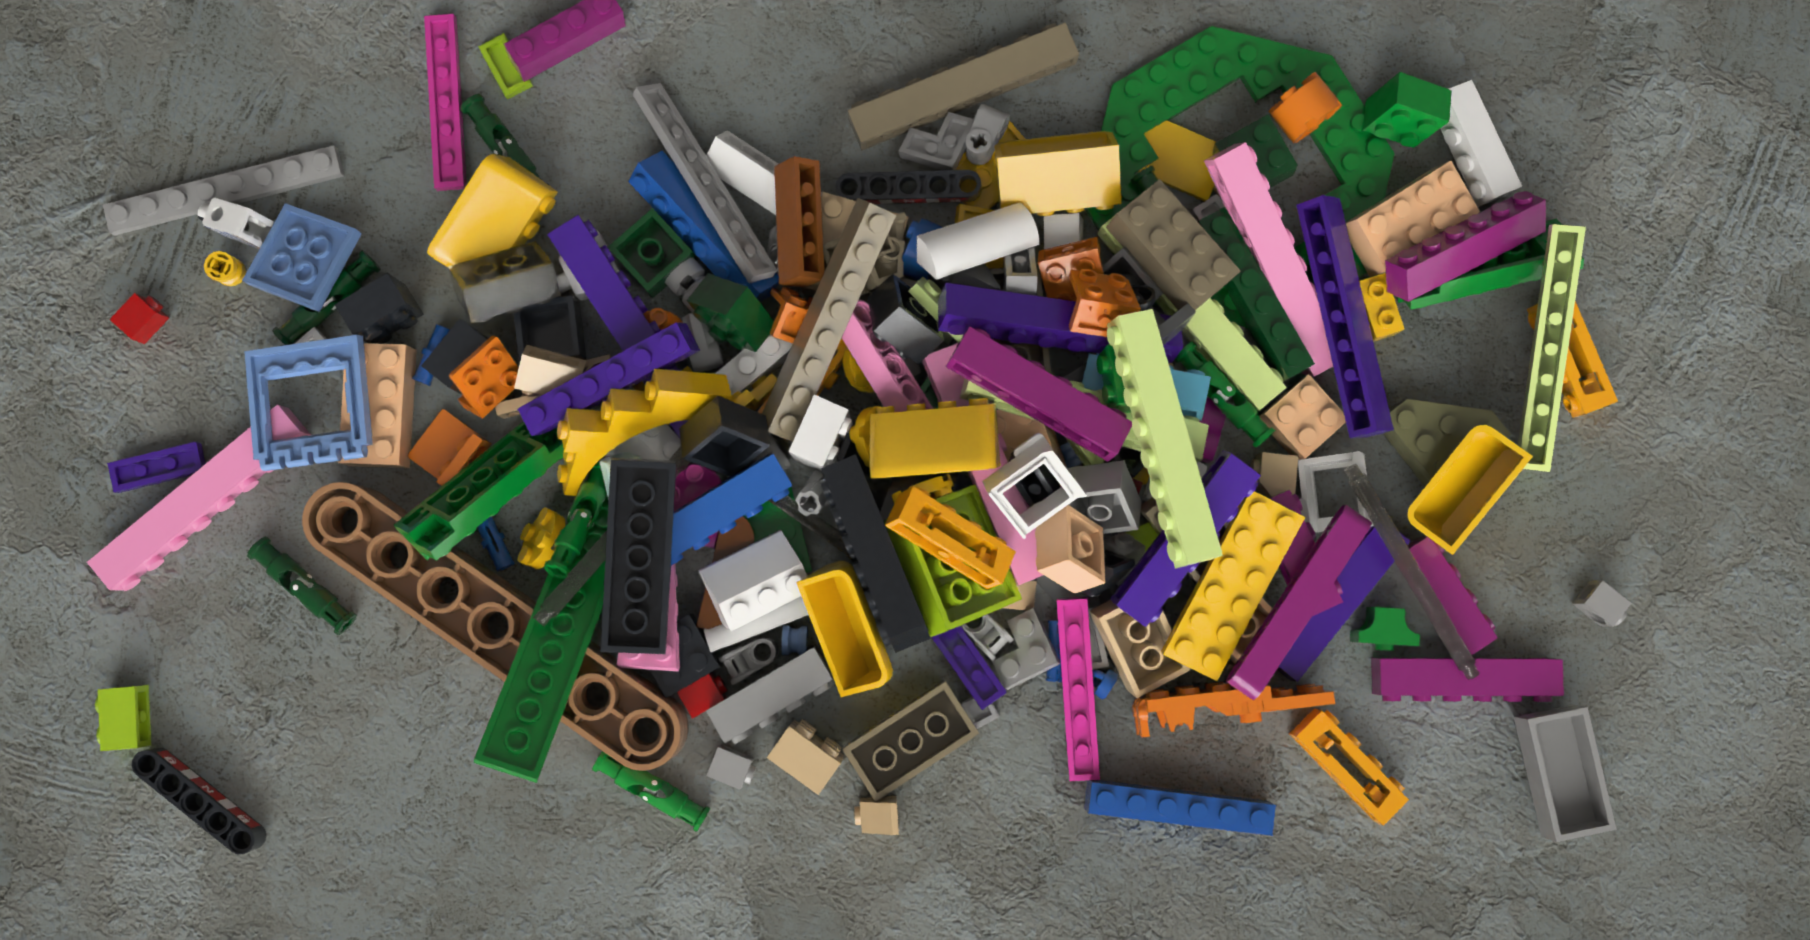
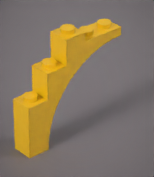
(626, 413)

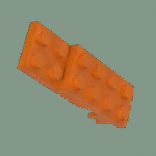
(1221, 697)

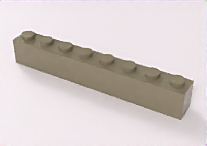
(963, 85)
(827, 317)

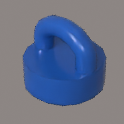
(1105, 685)

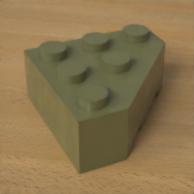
(1431, 431)

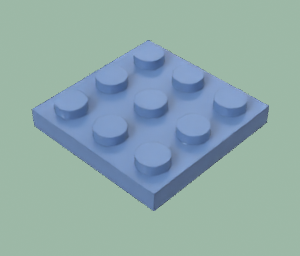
(302, 257)

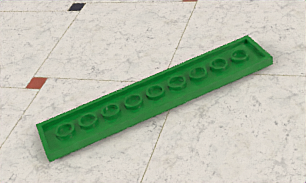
(543, 674)

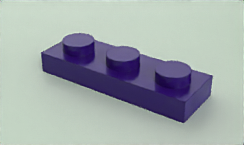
(156, 467)
(969, 666)

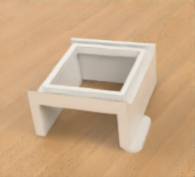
(1028, 458)
(1308, 488)

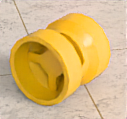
(231, 271)

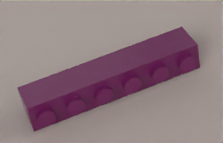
(1465, 245)
(1039, 393)
(1441, 677)

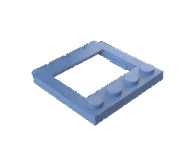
(301, 360)

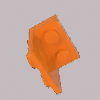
(1059, 260)
(1099, 300)
(790, 313)
(485, 377)
(447, 447)

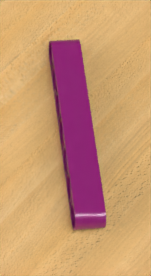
(1298, 602)

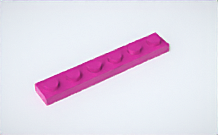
(445, 102)
(1078, 689)

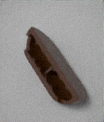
(727, 543)

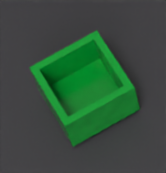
(1407, 110)

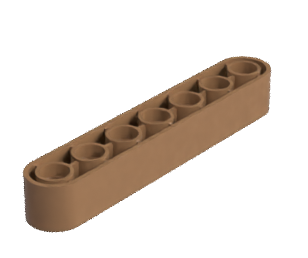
(466, 619)

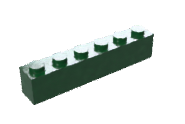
(1257, 300)

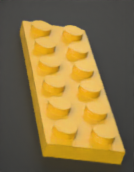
(1232, 585)

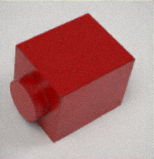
(140, 317)
(703, 694)

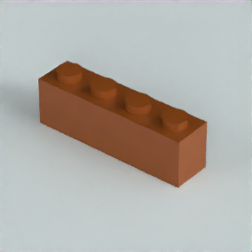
(799, 222)

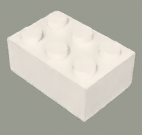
(821, 434)

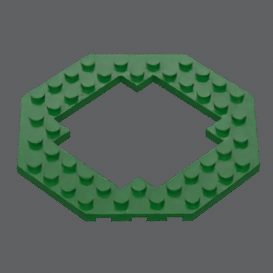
(1212, 63)

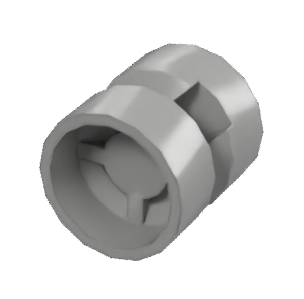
(683, 277)

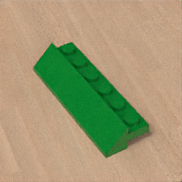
(1513, 267)
(479, 491)

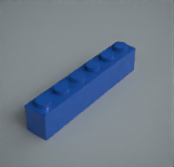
(670, 196)
(727, 502)
(1179, 807)

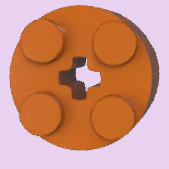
(1305, 108)

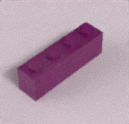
(563, 36)
(1300, 549)
(1459, 603)

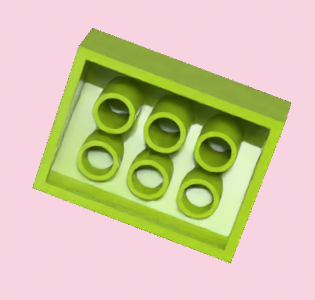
(943, 593)

